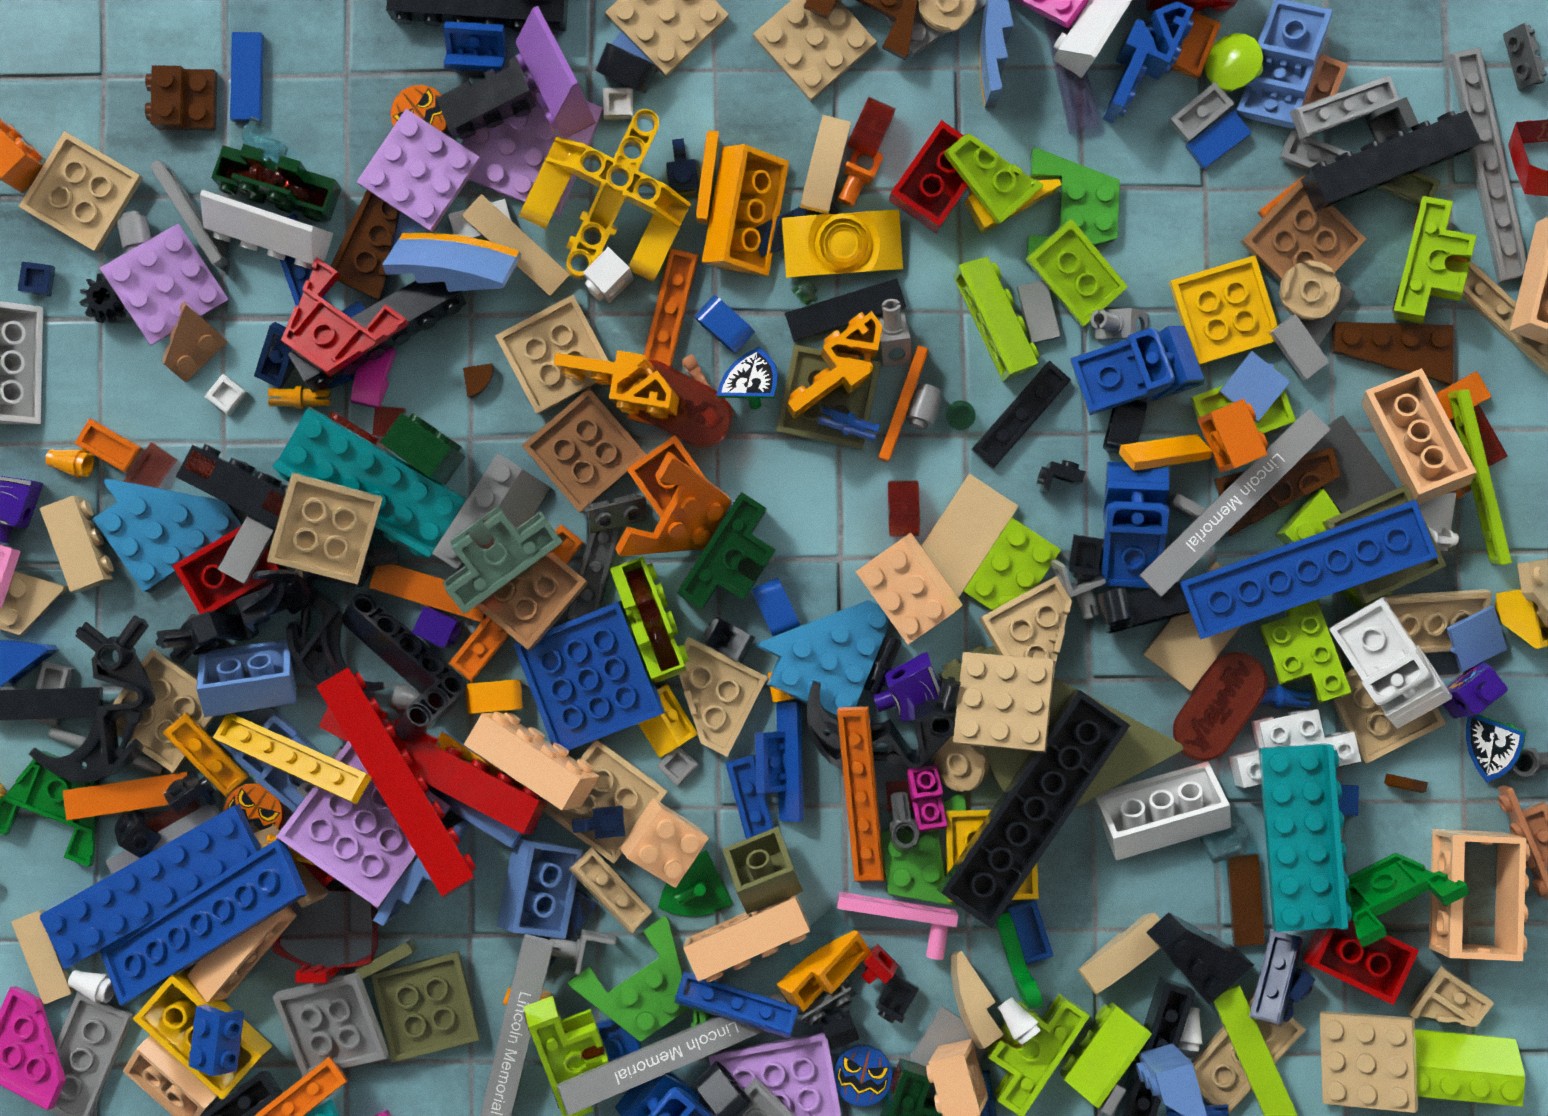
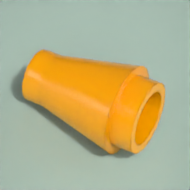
(73, 462)

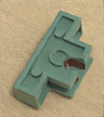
(496, 554)

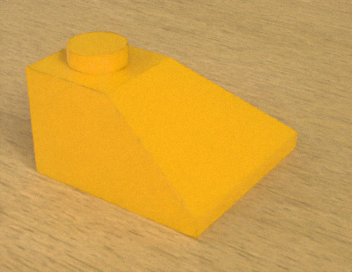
(1521, 617)

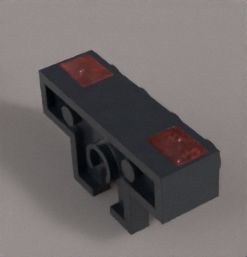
(234, 483)

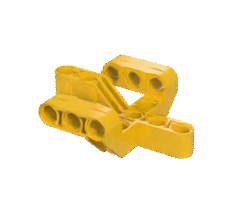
(568, 158)

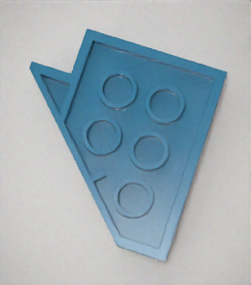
(160, 527)
(831, 651)

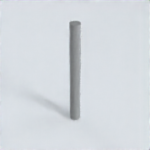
(77, 741)

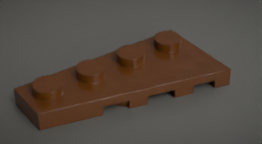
(367, 247)
(1398, 346)
(1303, 478)

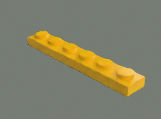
(292, 758)

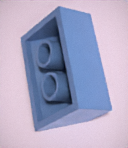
(246, 678)
(539, 889)
(1172, 1079)

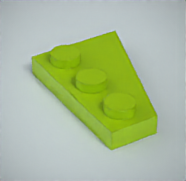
(991, 178)

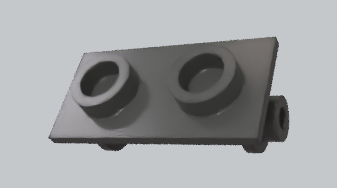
(1521, 50)
(621, 512)
(817, 1010)

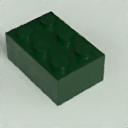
(423, 447)

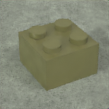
(762, 870)

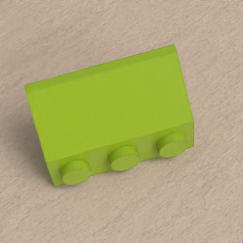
(1104, 1053)

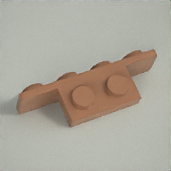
(1532, 825)

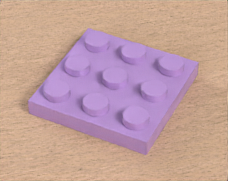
(419, 170)
(159, 278)

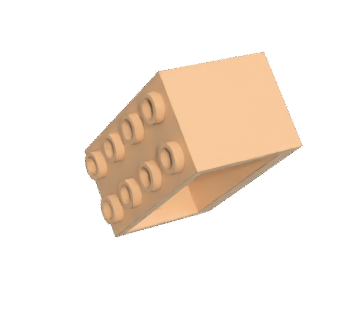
(1510, 905)

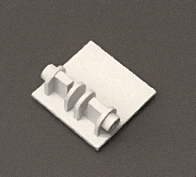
(1438, 518)

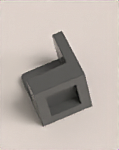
(1391, 119)

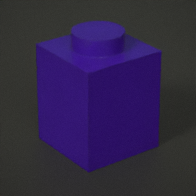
(437, 627)

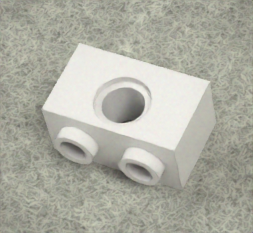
(607, 276)

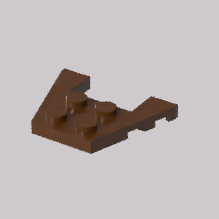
(898, 10)

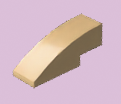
(825, 164)
(1120, 955)
(973, 1001)

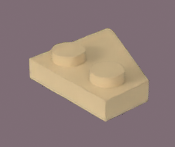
(27, 601)
(1450, 1000)

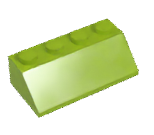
(995, 317)
(1469, 1068)

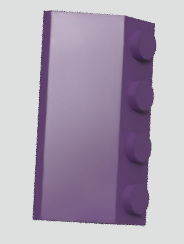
(552, 77)

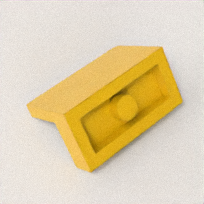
(670, 728)

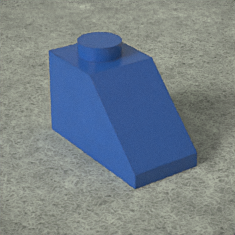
(20, 658)

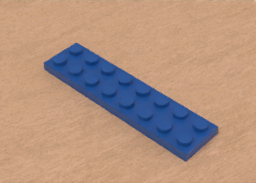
(1308, 569)
(147, 886)
(203, 922)

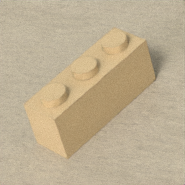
(77, 543)

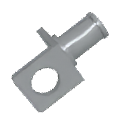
(1117, 322)
(894, 333)
(1081, 588)
(575, 950)

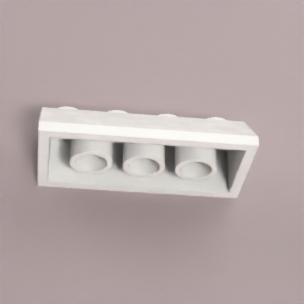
(1088, 34)
(264, 229)
(20, 363)
(1163, 810)

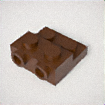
(181, 98)

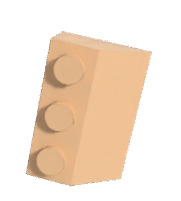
(168, 1080)

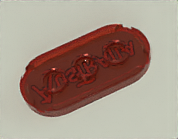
(700, 416)
(1220, 706)

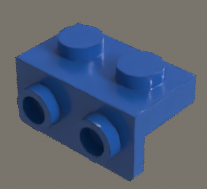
(474, 46)
(216, 1040)

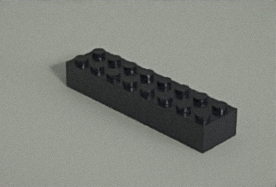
(1033, 808)

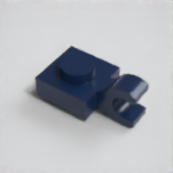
(682, 172)
(606, 822)
(1299, 990)

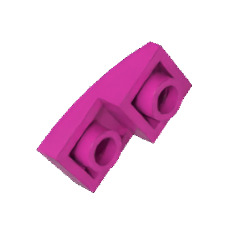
(371, 380)
(926, 798)

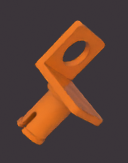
(857, 178)

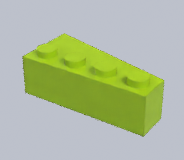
(1308, 522)

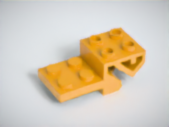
(841, 355)
(631, 382)

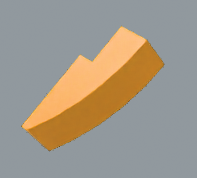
(823, 970)

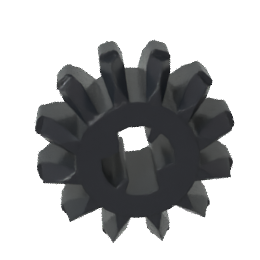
(94, 301)

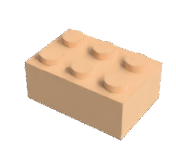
(909, 588)

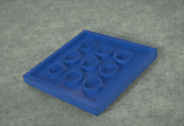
(590, 678)

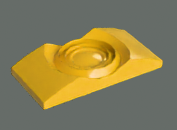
(842, 243)

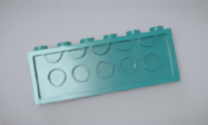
(412, 504)
(1304, 837)

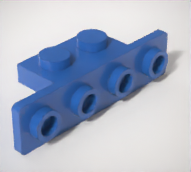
(780, 761)

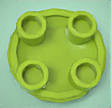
(1234, 61)

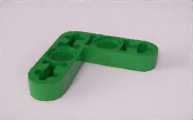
(1024, 982)

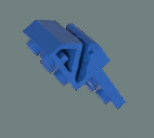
(1149, 51)
(1141, 367)
(1133, 521)
(662, 1097)

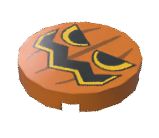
(422, 102)
(258, 805)

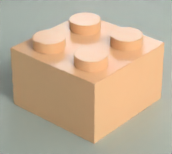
(664, 843)
(957, 1079)

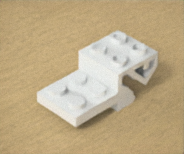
(1390, 663)

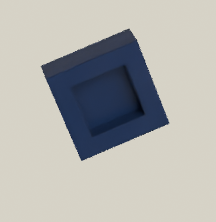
(36, 278)

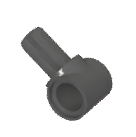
(1533, 763)
(902, 821)

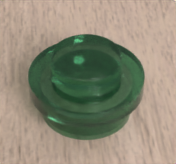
(805, 291)
(960, 415)

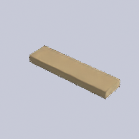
(501, 230)

